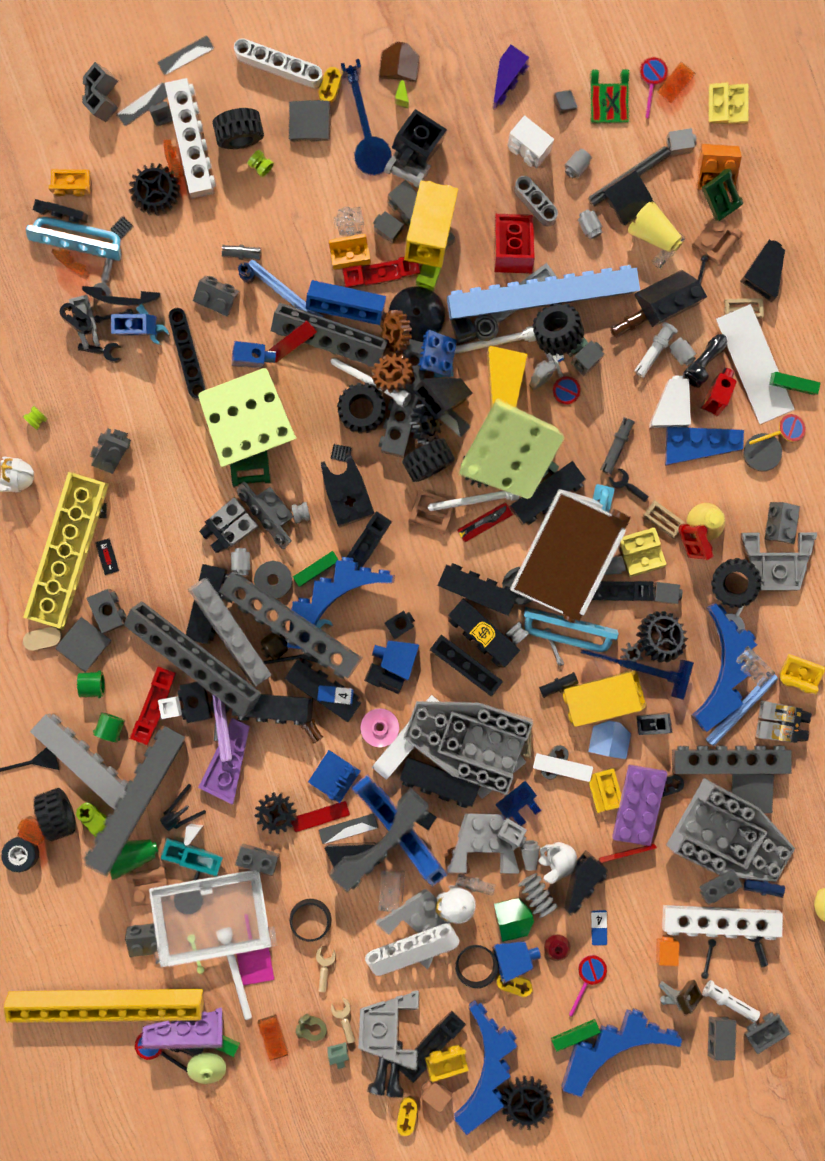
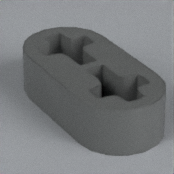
(552, 754)

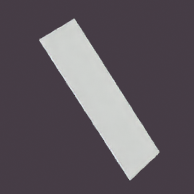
(754, 363)

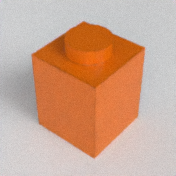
(667, 951)

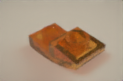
(676, 82)
(174, 164)
(67, 261)
(273, 1037)

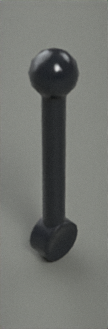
(704, 259)
(98, 319)
(711, 942)

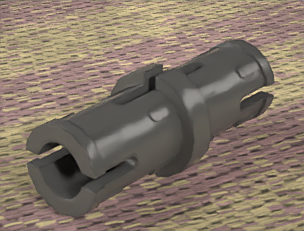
(241, 252)

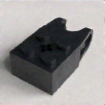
(345, 486)

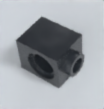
(392, 627)

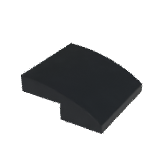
(627, 196)

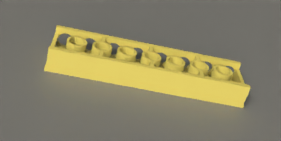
(66, 550)

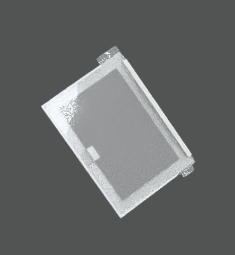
(210, 918)

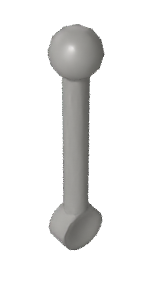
(559, 660)

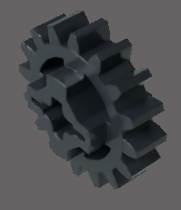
(424, 425)
(266, 810)

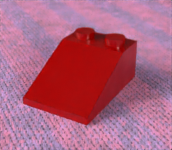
(514, 243)

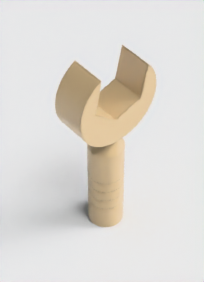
(324, 970)
(345, 1022)

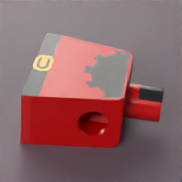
(719, 392)

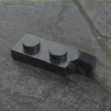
(58, 211)

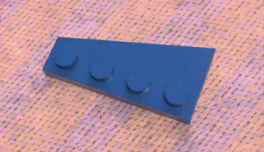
(695, 443)

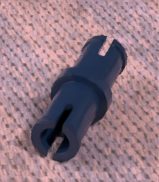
(246, 268)
(764, 888)

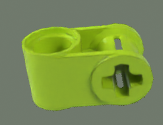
(95, 821)

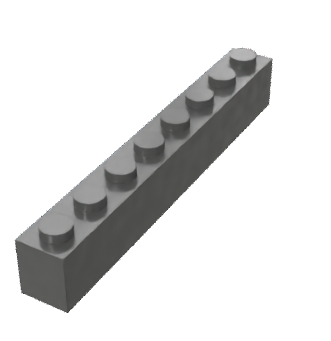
(135, 801)

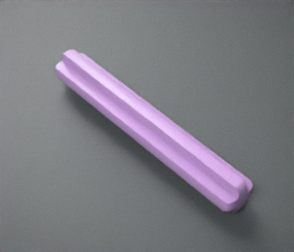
(222, 729)

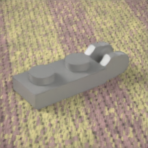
(83, 304)

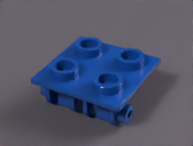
(437, 353)
(334, 776)

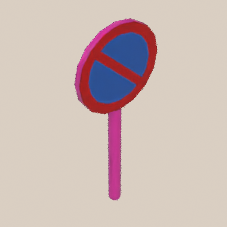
(653, 71)
(592, 971)

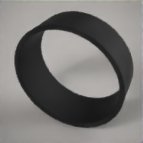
(321, 905)
(480, 984)

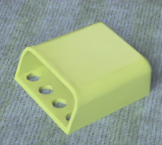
(245, 417)
(511, 450)

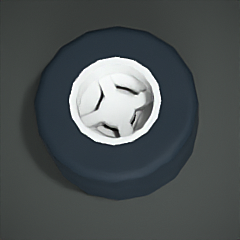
(15, 859)

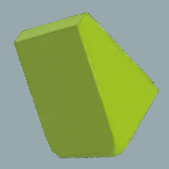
(401, 95)

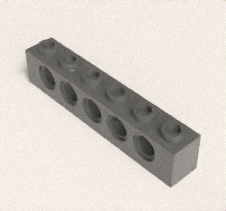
(342, 341)
(398, 447)
(780, 765)

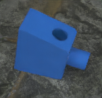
(243, 357)
(397, 657)
(514, 959)

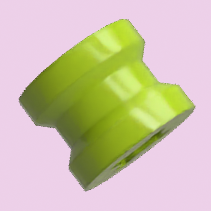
(35, 418)

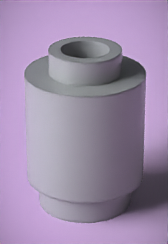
(577, 163)
(590, 224)
(683, 351)
(240, 561)

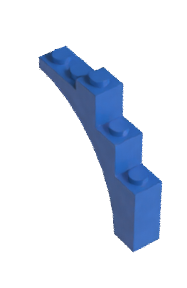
(326, 592)
(723, 698)
(411, 843)
(633, 1032)
(484, 1099)

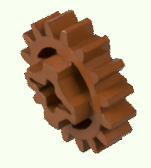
(396, 331)
(392, 373)

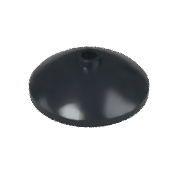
(430, 307)

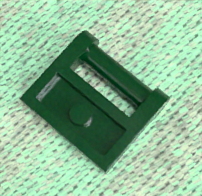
(718, 198)
(253, 462)

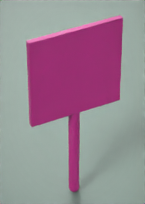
(255, 966)

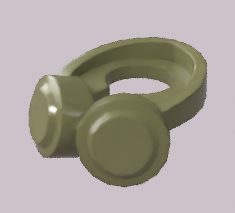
(301, 1031)

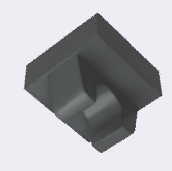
(161, 113)

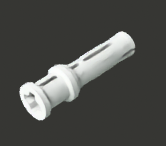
(660, 342)
(723, 997)

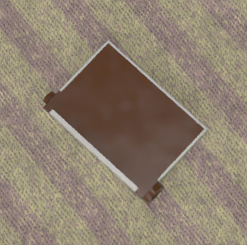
(570, 555)

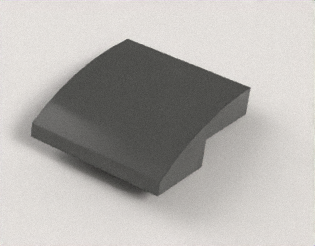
(309, 120)
(83, 644)
(755, 789)

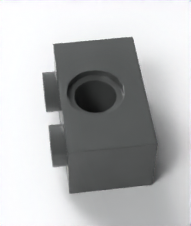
(587, 357)
(99, 602)
(257, 859)

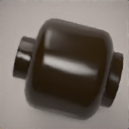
(274, 646)

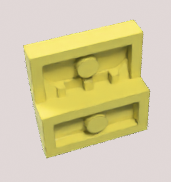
(728, 103)
(642, 552)

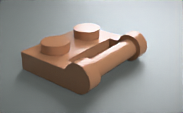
(711, 236)
(421, 503)
(140, 893)

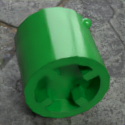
(91, 684)
(109, 727)

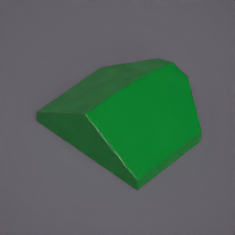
(513, 918)

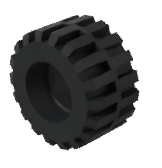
(238, 128)
(558, 317)
(356, 392)
(428, 460)
(728, 597)
(54, 814)

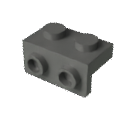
(215, 295)
(108, 452)
(782, 522)
(720, 887)
(141, 940)
(766, 1032)

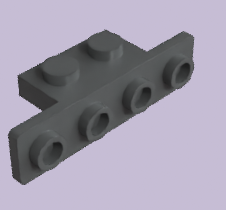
(269, 511)

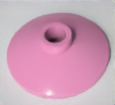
(375, 737)

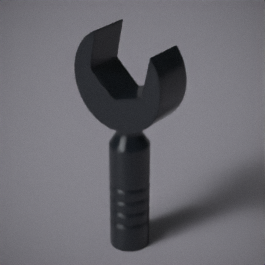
(99, 350)
(630, 487)
(759, 949)

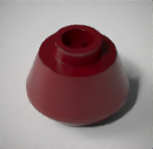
(552, 946)

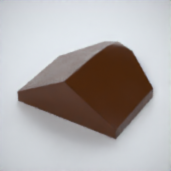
(399, 62)

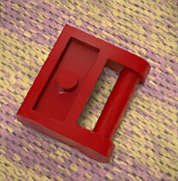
(696, 547)

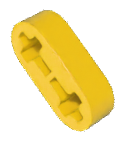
(334, 87)
(512, 988)
(402, 1115)

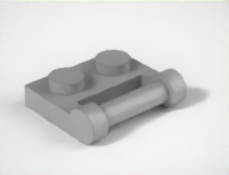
(411, 173)

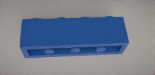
(345, 302)

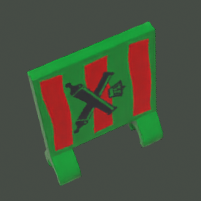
(609, 101)

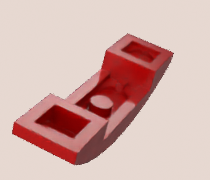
(379, 273)
(150, 713)

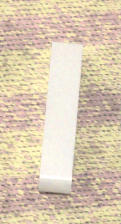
(273, 56)
(395, 752)
(412, 949)

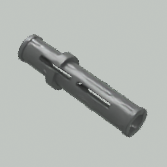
(621, 438)

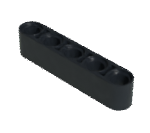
(182, 347)

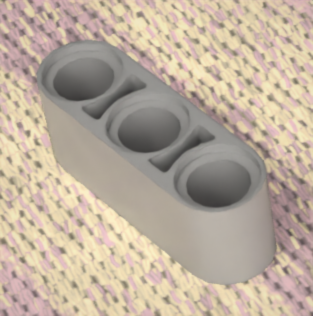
(534, 192)

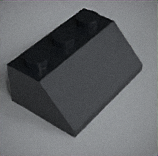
(670, 297)

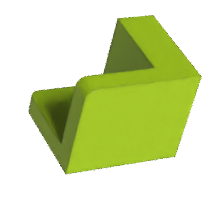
(428, 277)

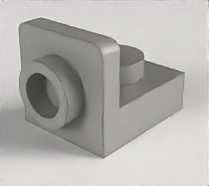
(512, 833)

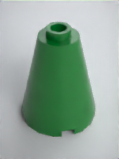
(133, 856)

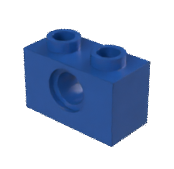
(133, 324)

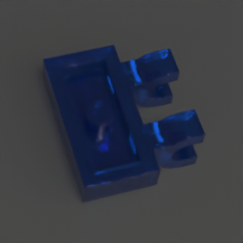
(516, 800)

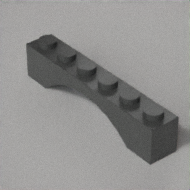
(352, 868)

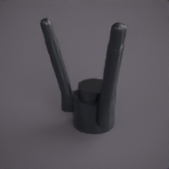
(171, 819)

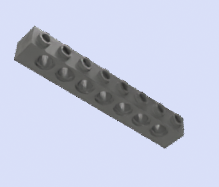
(230, 593)
(192, 659)

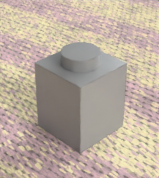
(681, 141)

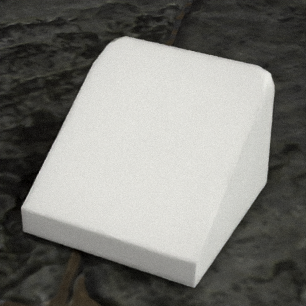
(191, 832)

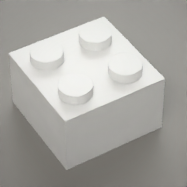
(530, 142)

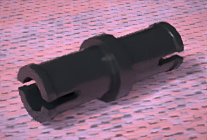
(558, 685)

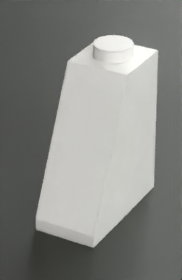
(674, 405)

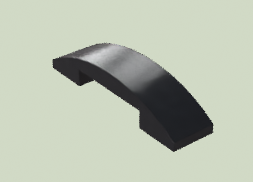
(96, 292)
(369, 539)
(625, 591)
(434, 1041)

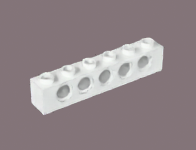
(180, 90)
(771, 930)

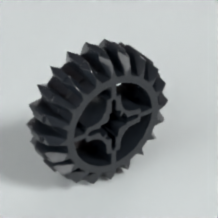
(141, 180)
(651, 635)
(534, 1099)

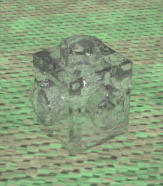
(349, 221)

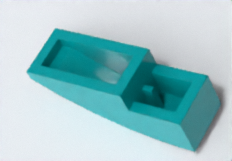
(191, 857)

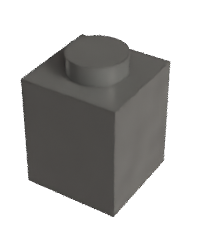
(388, 227)
(667, 593)

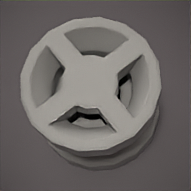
(301, 512)
(517, 633)

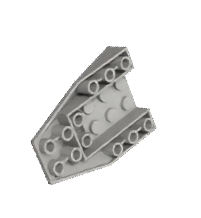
(470, 740)
(730, 834)

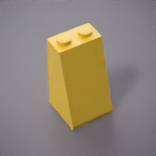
(430, 223)
(505, 374)
(604, 698)

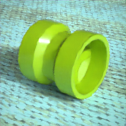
(260, 163)

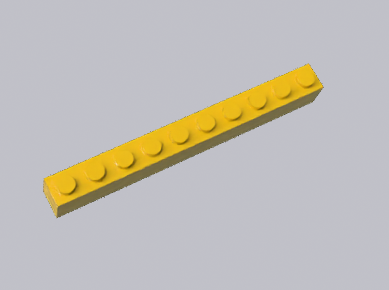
(104, 1005)

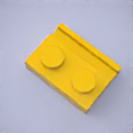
(605, 790)

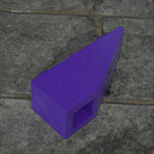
(510, 67)

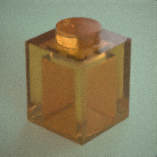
(30, 831)

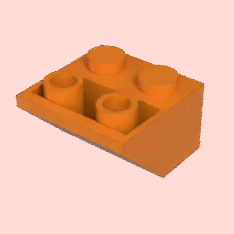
(714, 160)

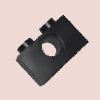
(202, 711)

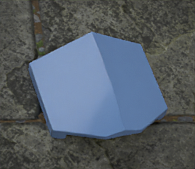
(610, 740)

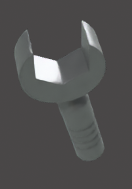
(105, 277)

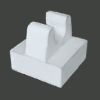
(169, 707)

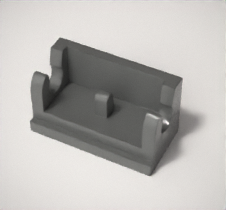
(721, 1038)

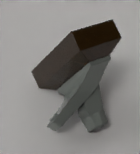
(685, 999)

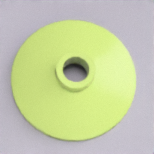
(206, 1068)

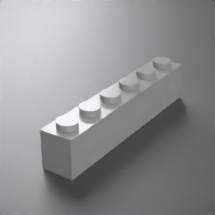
(229, 632)
(80, 759)

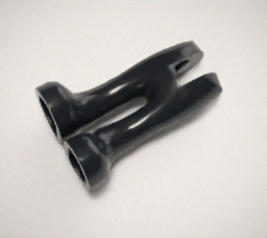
(696, 371)
(378, 1086)

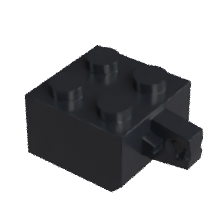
(418, 139)

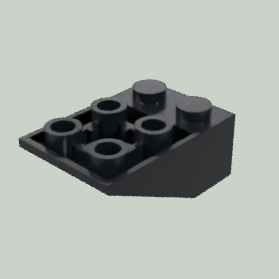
(583, 880)

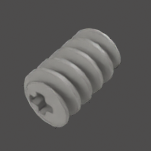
(538, 895)

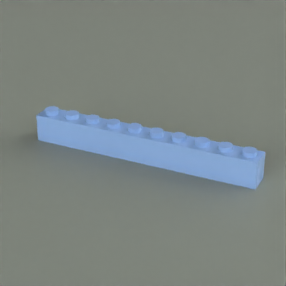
(543, 293)

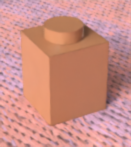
(436, 1095)

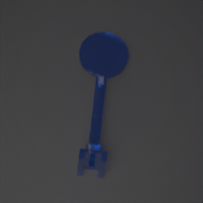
(372, 152)
(679, 678)

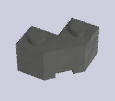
(98, 84)

